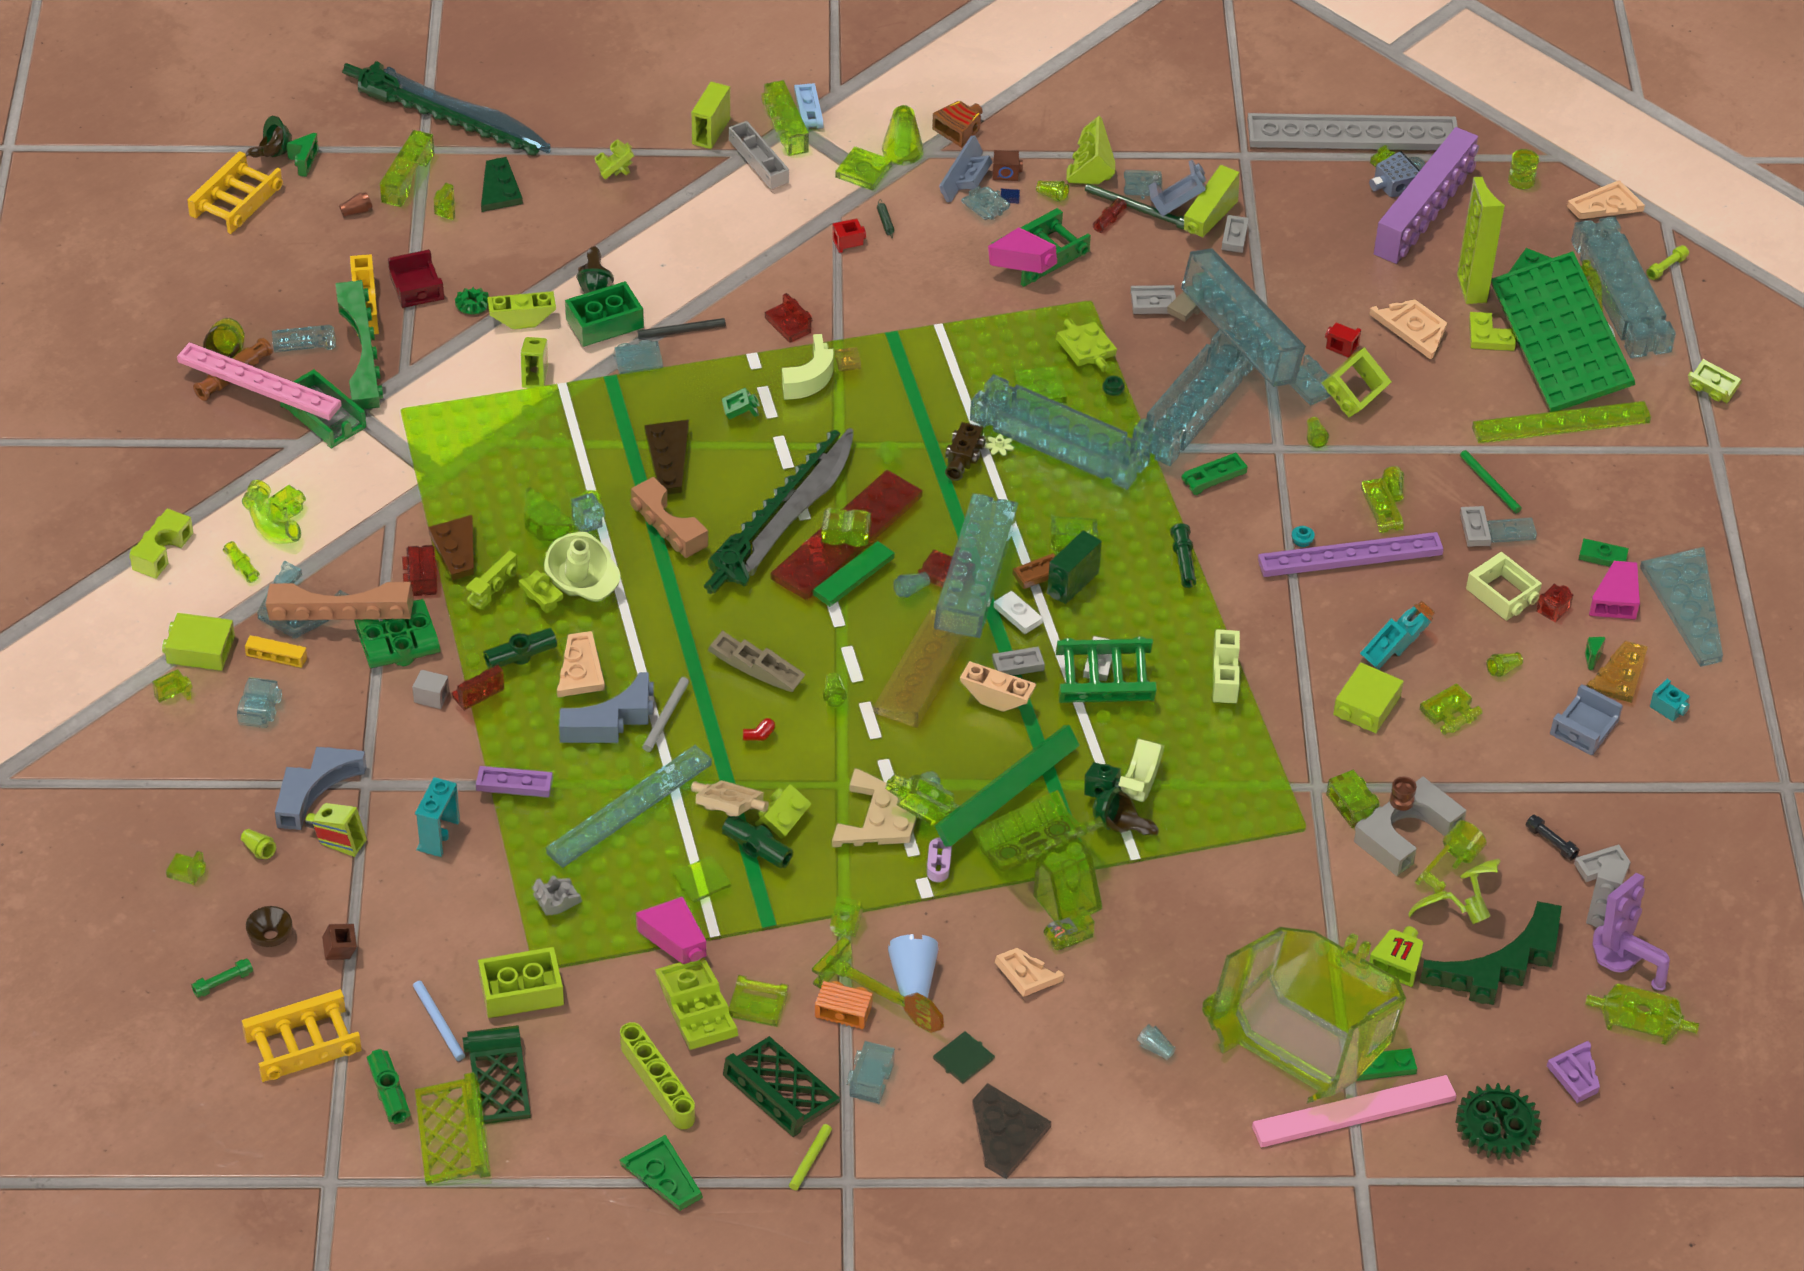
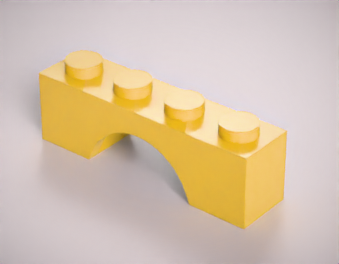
(363, 270)

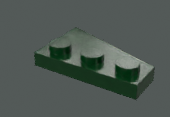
(499, 186)

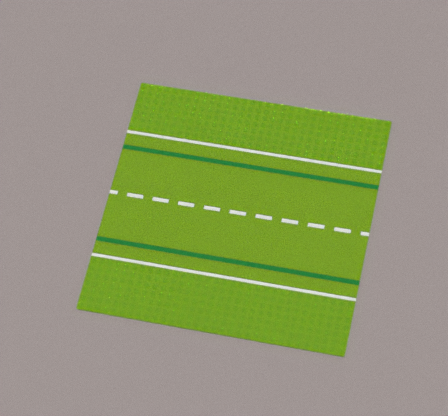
(914, 388)

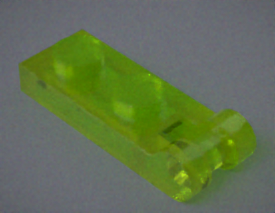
(1382, 505)

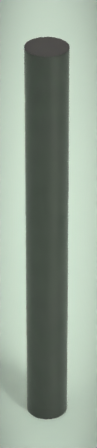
(681, 328)

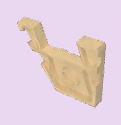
(884, 821)

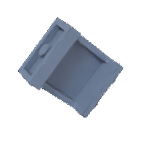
(1180, 192)
(1587, 720)

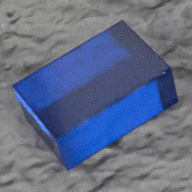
(1010, 195)

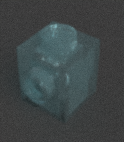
(587, 513)

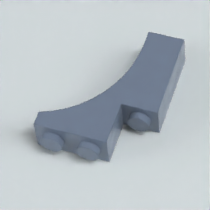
(606, 720)
(303, 786)

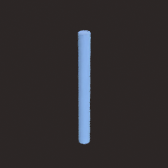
(439, 1020)

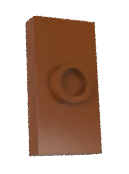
(1033, 572)

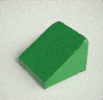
(1594, 650)

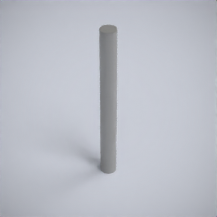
(665, 714)

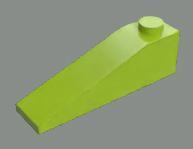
(1094, 157)

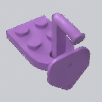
(1614, 941)

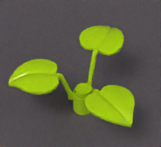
(1475, 904)

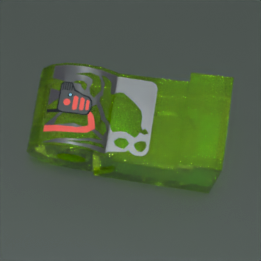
(1070, 929)

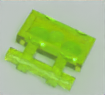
(1593, 280)
(1445, 704)

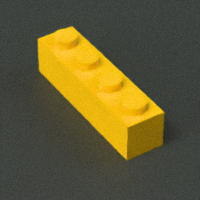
(275, 651)

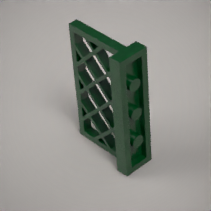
(766, 1094)

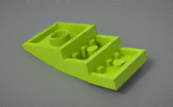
(696, 1003)

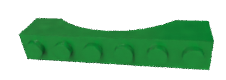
(352, 306)

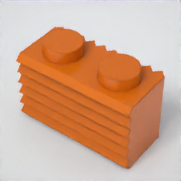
(843, 1004)

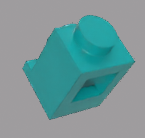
(1670, 701)

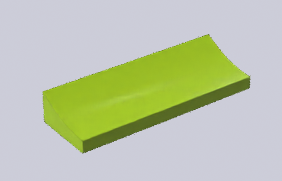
(1479, 243)

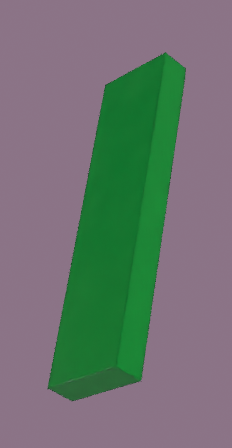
(853, 573)

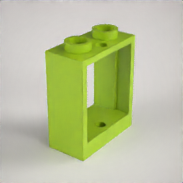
(1370, 373)

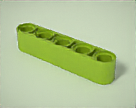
(666, 1087)

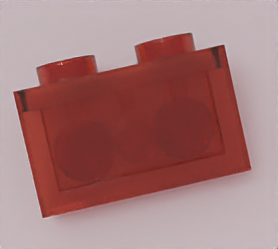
(790, 319)
(479, 687)

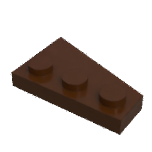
(455, 546)

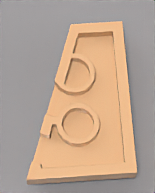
(1606, 201)
(581, 666)

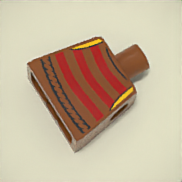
(957, 122)

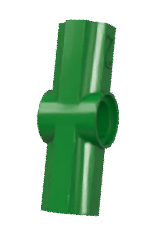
(388, 1086)

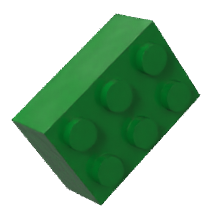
(604, 313)

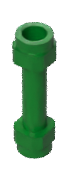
(202, 987)

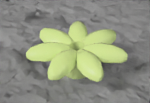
(999, 444)

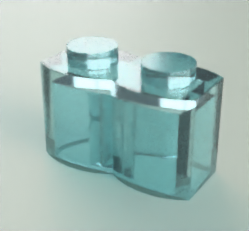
(258, 702)

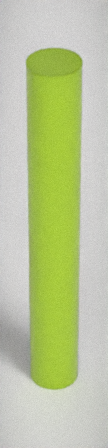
(810, 1157)

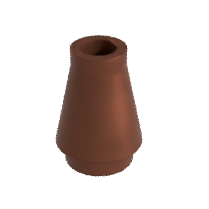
(357, 204)

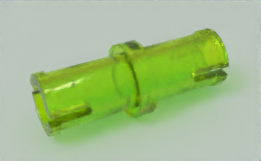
(241, 562)

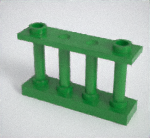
(1046, 225)
(1105, 692)

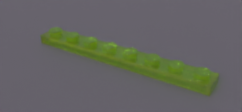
(1561, 422)

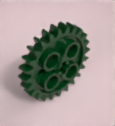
(1518, 1122)

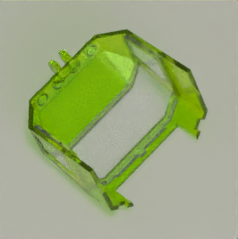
(1307, 1007)

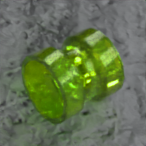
(257, 494)

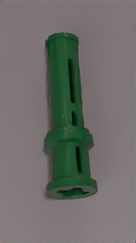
(1182, 547)

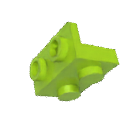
(1714, 381)
(784, 810)

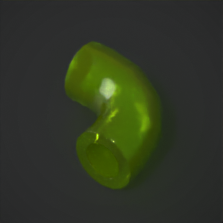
(273, 529)

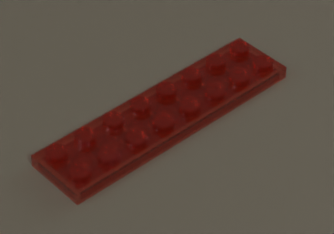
(816, 561)

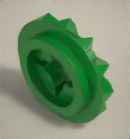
(469, 306)

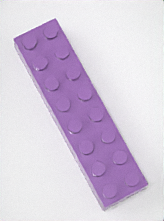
(1426, 195)

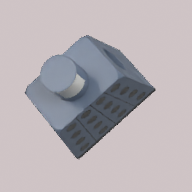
(1394, 174)

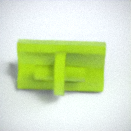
(617, 162)
(541, 590)

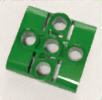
(398, 638)

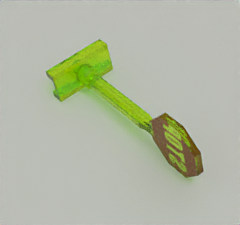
(918, 1007)

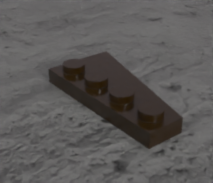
(668, 452)

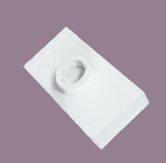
(1018, 612)

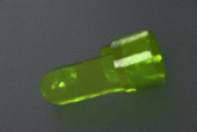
(1462, 842)

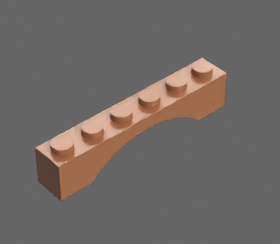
(387, 601)

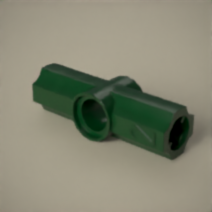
(520, 648)
(757, 841)

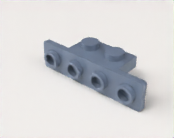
(966, 170)

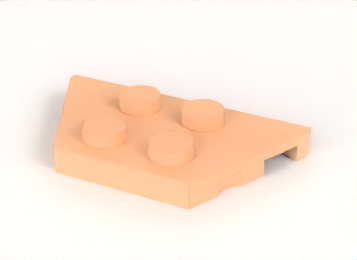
(1413, 324)

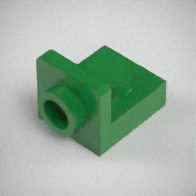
(740, 403)

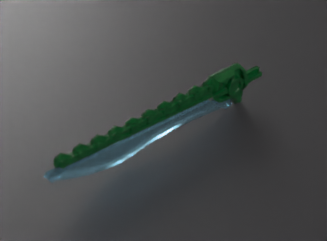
(386, 84)

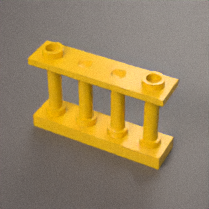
(228, 177)
(294, 1016)

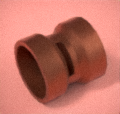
(1403, 793)

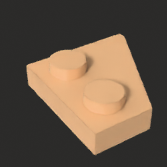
(1026, 972)

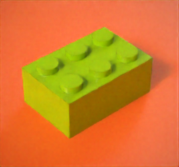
(521, 982)

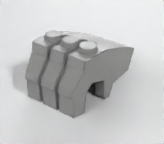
(555, 895)

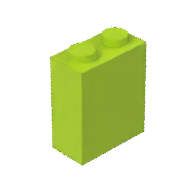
(710, 115)
(199, 641)
(1368, 697)

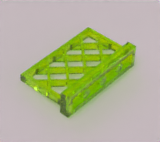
(473, 1121)

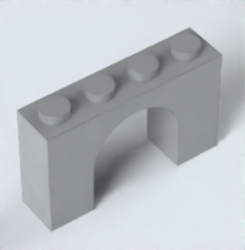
(1390, 848)

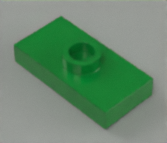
(1601, 552)

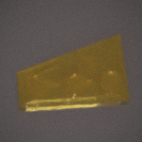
(1621, 674)

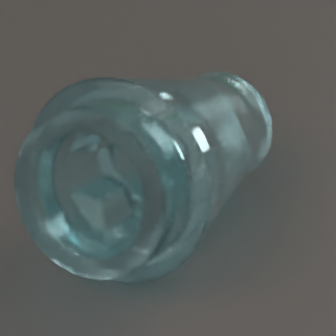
(910, 583)
(1154, 1041)

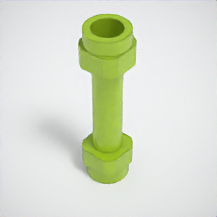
(1678, 254)

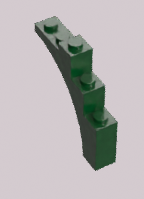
(1507, 965)

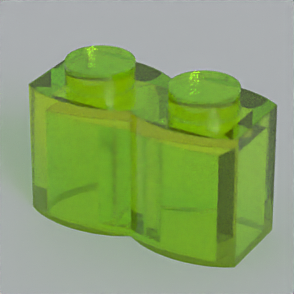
(846, 527)

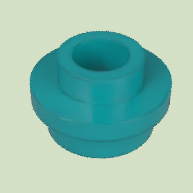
(1302, 536)

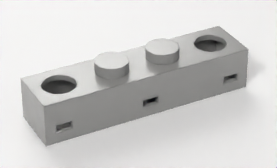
(759, 154)

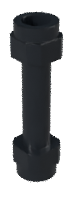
(1568, 849)

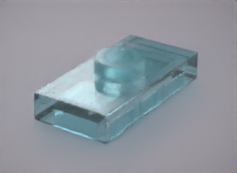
(1512, 530)

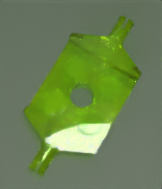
(1622, 1010)

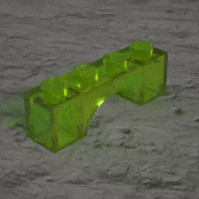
(398, 178)

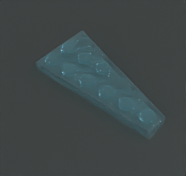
(1687, 596)

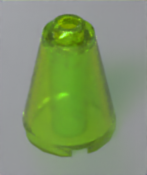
(902, 137)

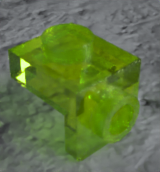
(444, 202)

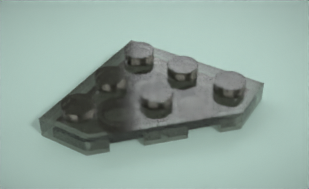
(1006, 1129)

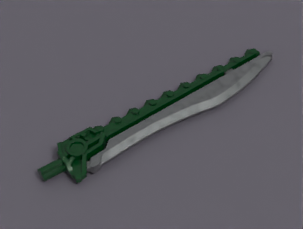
(734, 558)

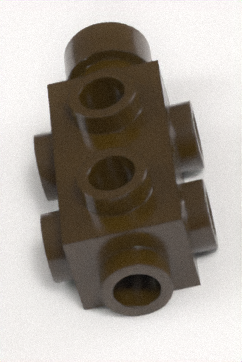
(964, 450)

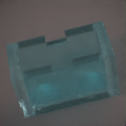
(872, 1068)

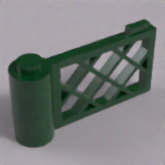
(494, 1044)

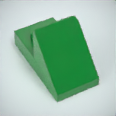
(303, 152)

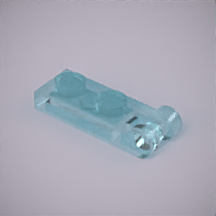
(304, 338)

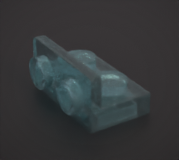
(637, 357)
(1309, 381)

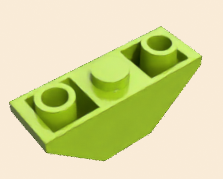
(522, 310)

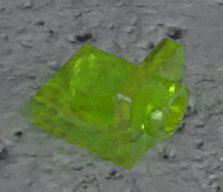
(171, 685)
(186, 868)

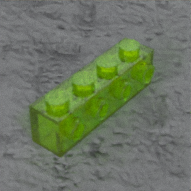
(785, 118)

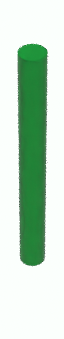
(1490, 481)

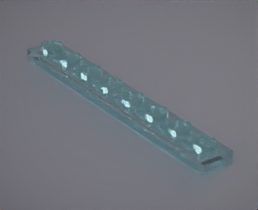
(628, 806)

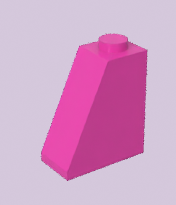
(1022, 252)
(1617, 592)
(673, 930)

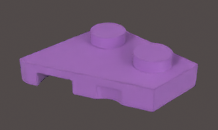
(1576, 1071)

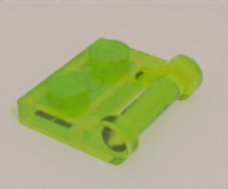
(755, 1007)

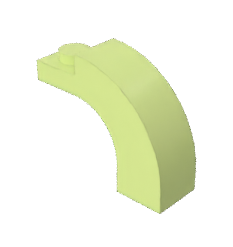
(812, 377)
(1142, 770)

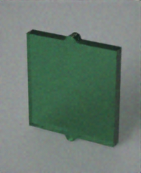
(963, 1057)

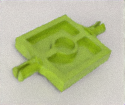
(1086, 344)

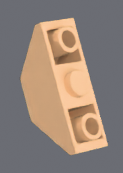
(995, 687)

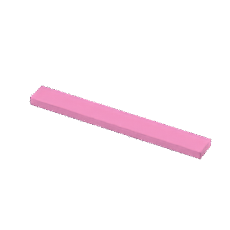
(259, 381)
(1353, 1111)

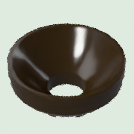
(268, 919)

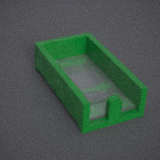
(344, 423)

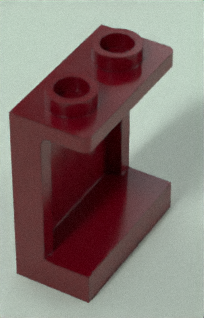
(415, 279)

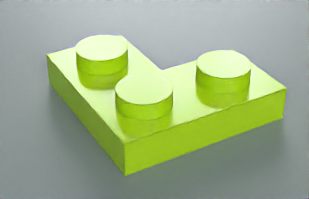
(1486, 337)

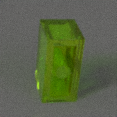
(1351, 797)

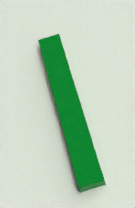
(1006, 785)

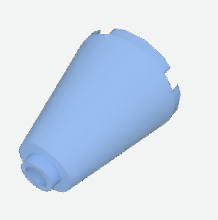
(913, 963)

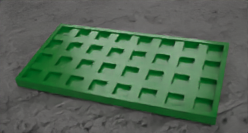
(1562, 332)

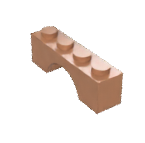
(684, 534)

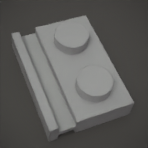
(1152, 299)

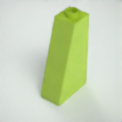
(1214, 202)

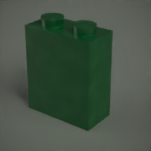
(1074, 567)

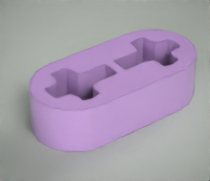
(934, 859)

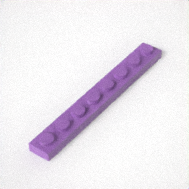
(1350, 554)

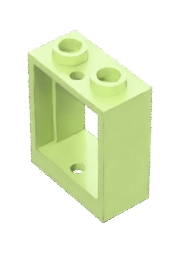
(1503, 566)

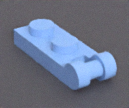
(808, 105)

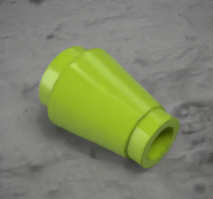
(259, 844)

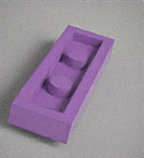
(514, 781)

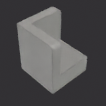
(431, 689)

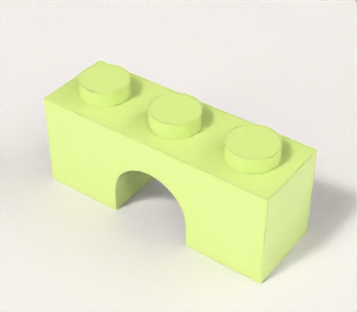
(1226, 666)

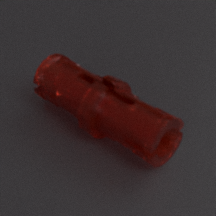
(1109, 215)

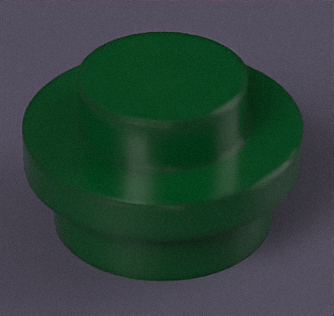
(1113, 386)

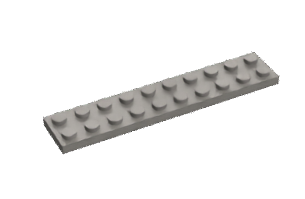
(1348, 131)

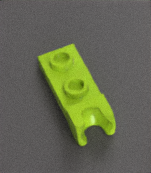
(492, 580)

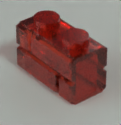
(420, 569)

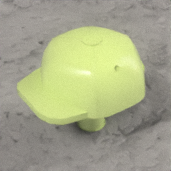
(581, 567)

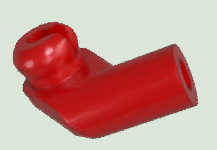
(761, 732)

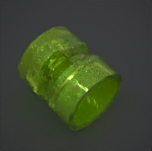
(1523, 169)

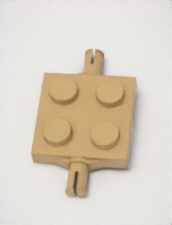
(728, 797)

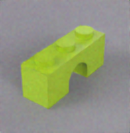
(150, 554)

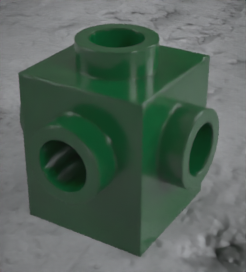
(1100, 779)

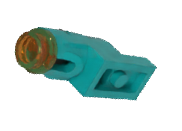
(1398, 635)

